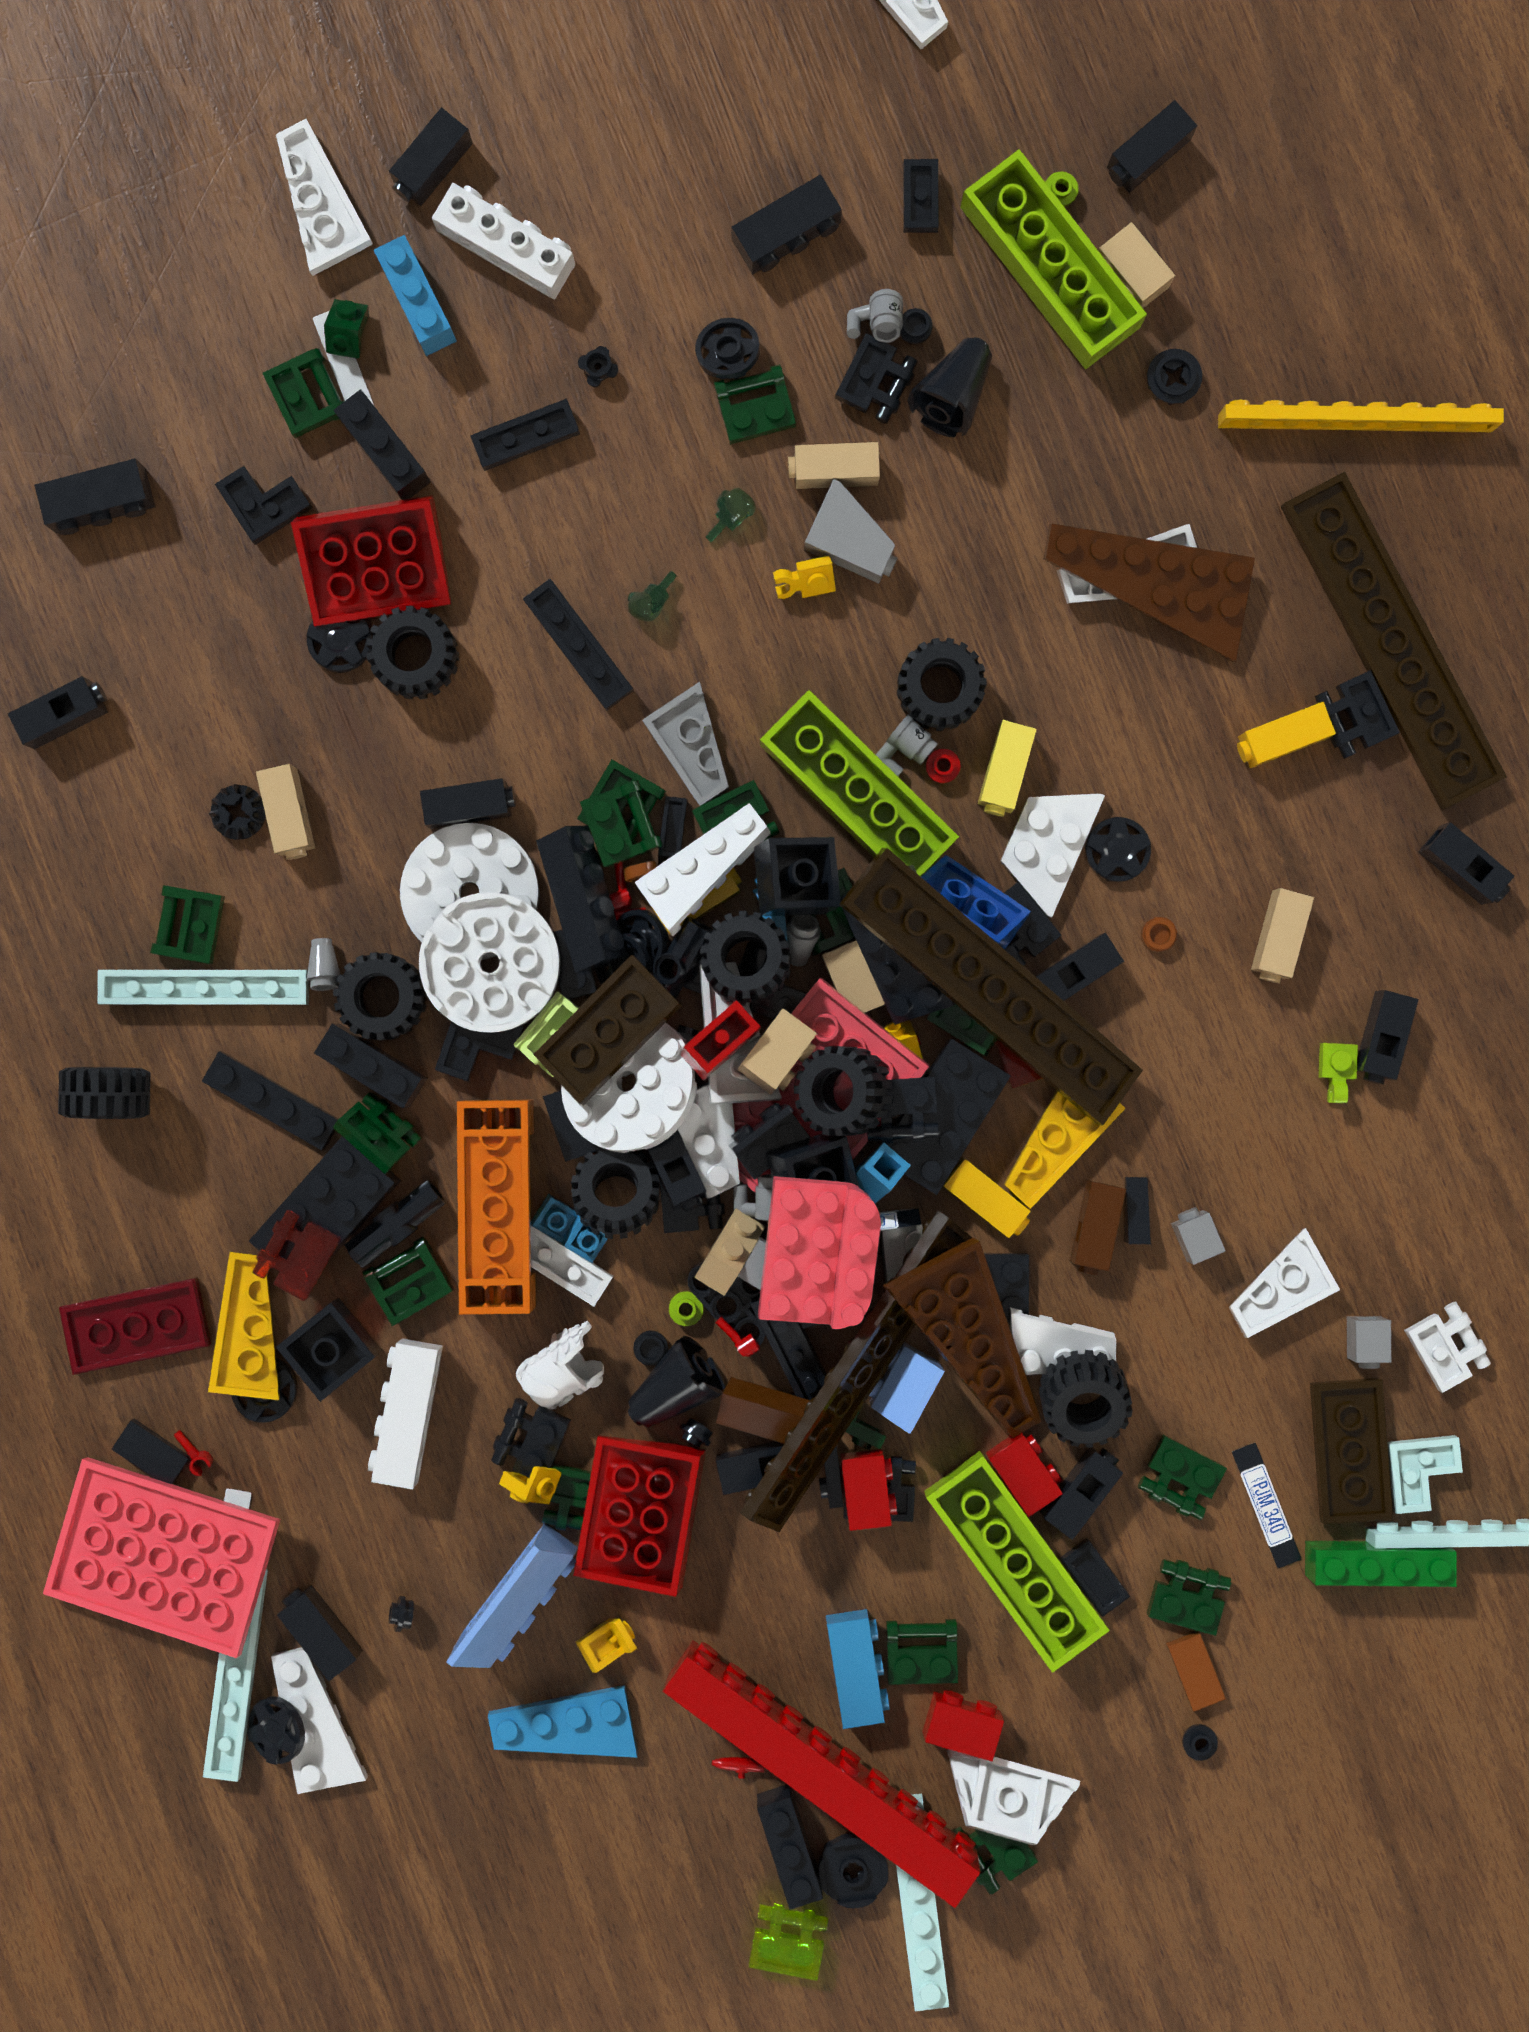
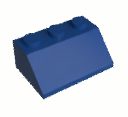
(978, 900)

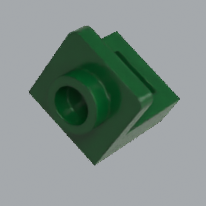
(344, 328)
(865, 1434)

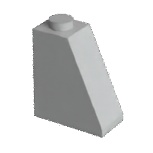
(850, 536)

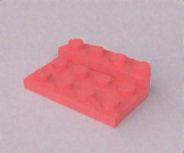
(819, 1253)

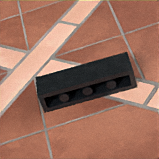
(581, 898)

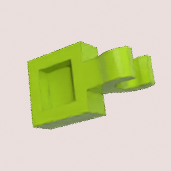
(1338, 1064)

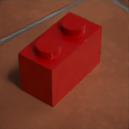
(720, 1040)
(1024, 1473)
(866, 1489)
(963, 1725)

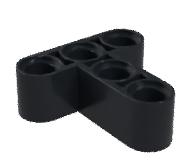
(743, 1312)

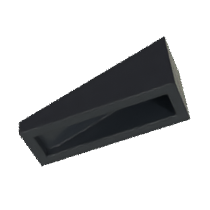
(672, 828)
(1136, 1211)

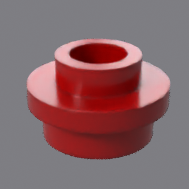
(937, 775)

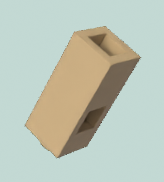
(846, 462)
(285, 811)
(1282, 935)

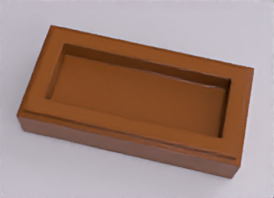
(1195, 1671)

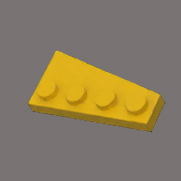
(1053, 1148)
(245, 1338)

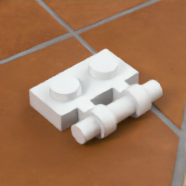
(1438, 1351)

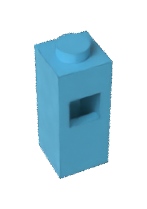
(880, 1172)

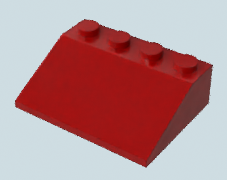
(372, 560)
(639, 1514)

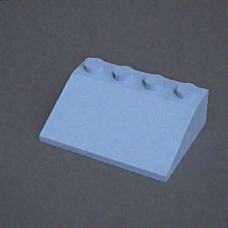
(514, 1599)

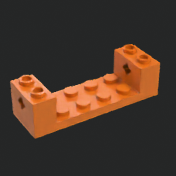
(494, 1207)

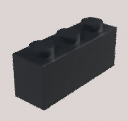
(787, 225)
(382, 445)
(95, 497)
(370, 1065)
(789, 1846)

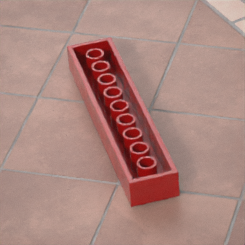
(824, 1772)

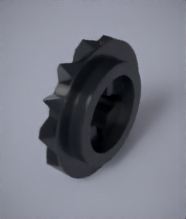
(1170, 361)
(242, 827)

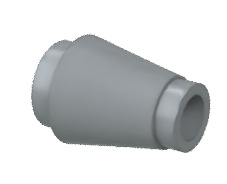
(801, 937)
(322, 965)

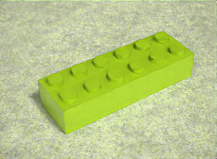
(1052, 259)
(855, 785)
(1016, 1561)

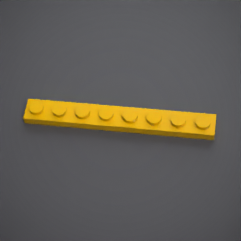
(1373, 417)

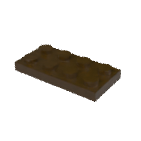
(607, 1030)
(1351, 1451)

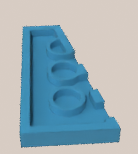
(572, 1724)

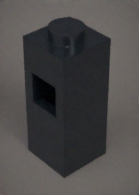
(1151, 147)
(430, 157)
(58, 712)
(467, 803)
(1467, 864)
(1081, 967)
(1385, 1036)
(677, 1173)
(745, 1467)
(1083, 1491)
(319, 1631)

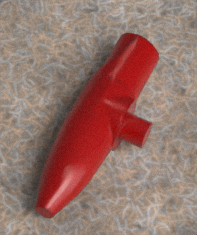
(738, 1764)

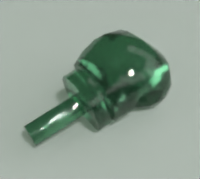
(734, 509)
(650, 602)

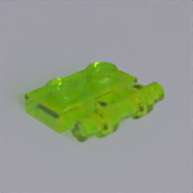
(787, 1952)

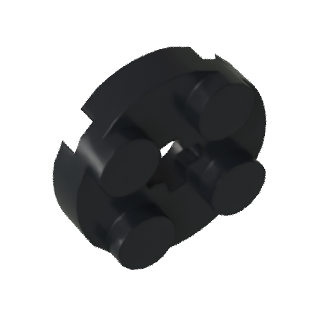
(839, 1885)

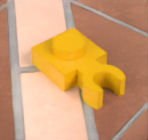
(811, 578)

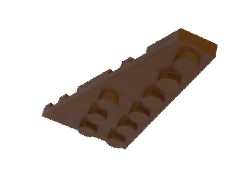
(1175, 584)
(964, 1320)

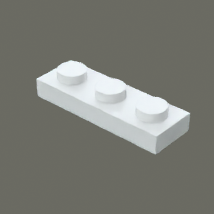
(567, 1268)

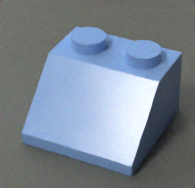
(906, 1387)

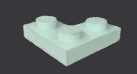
(1411, 1465)

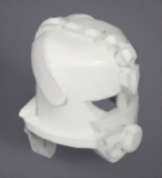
(560, 1369)

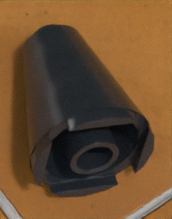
(953, 389)
(676, 1385)

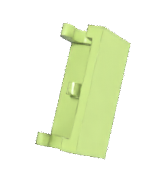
(545, 1024)

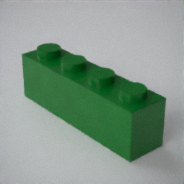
(1363, 1565)

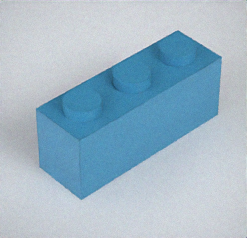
(415, 295)
(857, 1668)

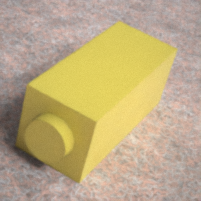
(1006, 768)

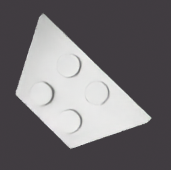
(1049, 843)
(1008, 1796)

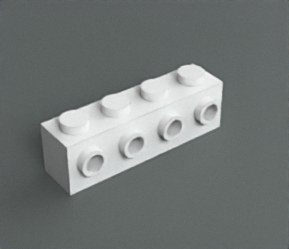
(504, 240)
(406, 1413)

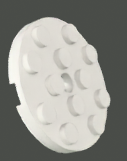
(459, 857)
(453, 956)
(648, 1111)

